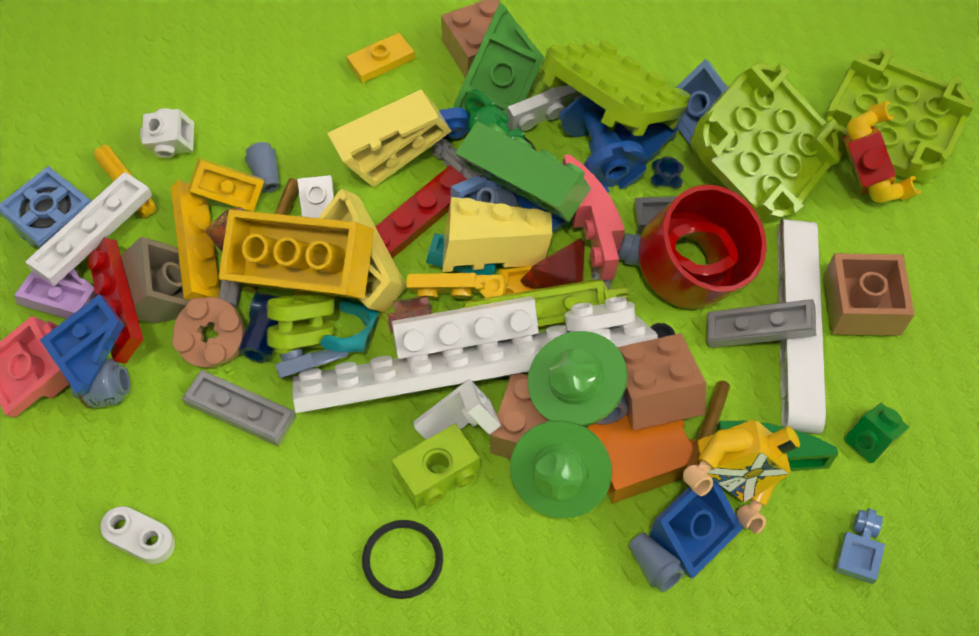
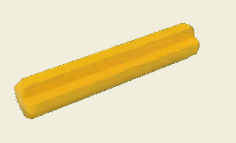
(115, 168)

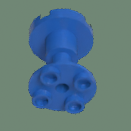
(610, 159)

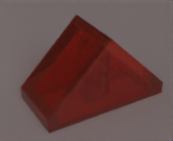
(559, 268)

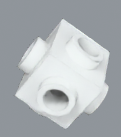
(167, 132)

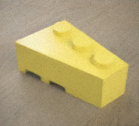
(389, 137)
(494, 233)
(384, 278)

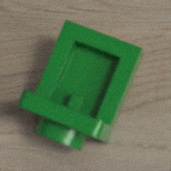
(876, 432)

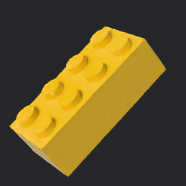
(296, 253)

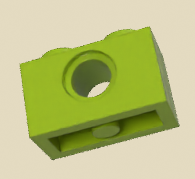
(446, 449)

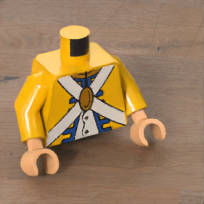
(746, 463)

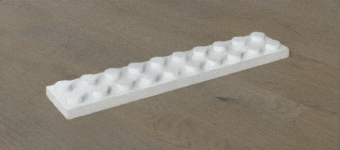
(391, 377)

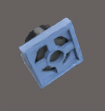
(45, 207)

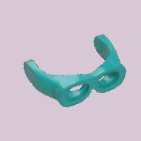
(356, 342)

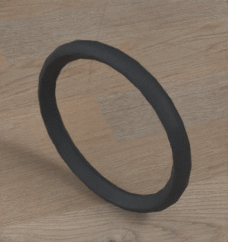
(407, 593)

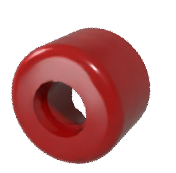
(725, 230)

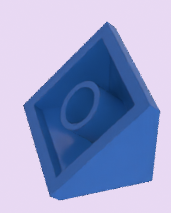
(696, 528)

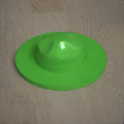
(578, 378)
(561, 469)

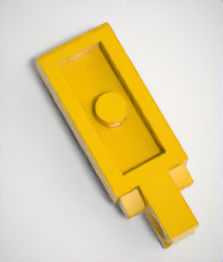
(458, 284)

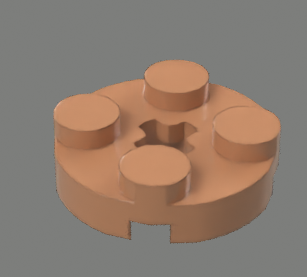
(189, 337)

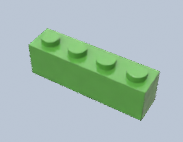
(524, 170)

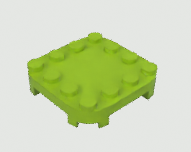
(616, 84)
(925, 112)
(766, 141)

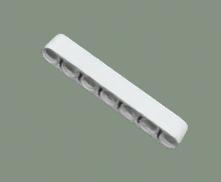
(801, 358)

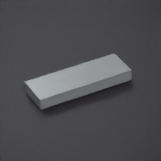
(762, 323)
(239, 408)

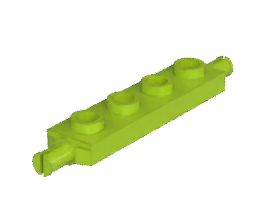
(555, 301)

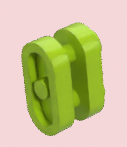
(292, 335)

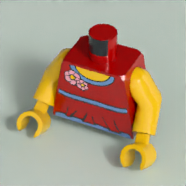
(871, 159)

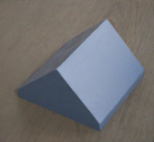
(705, 88)

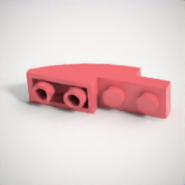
(600, 224)

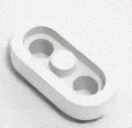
(587, 317)
(135, 533)

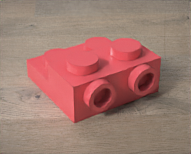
(27, 367)

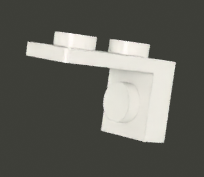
(315, 195)
(462, 406)

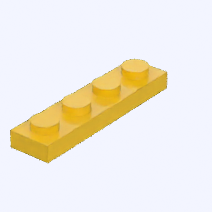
(194, 246)

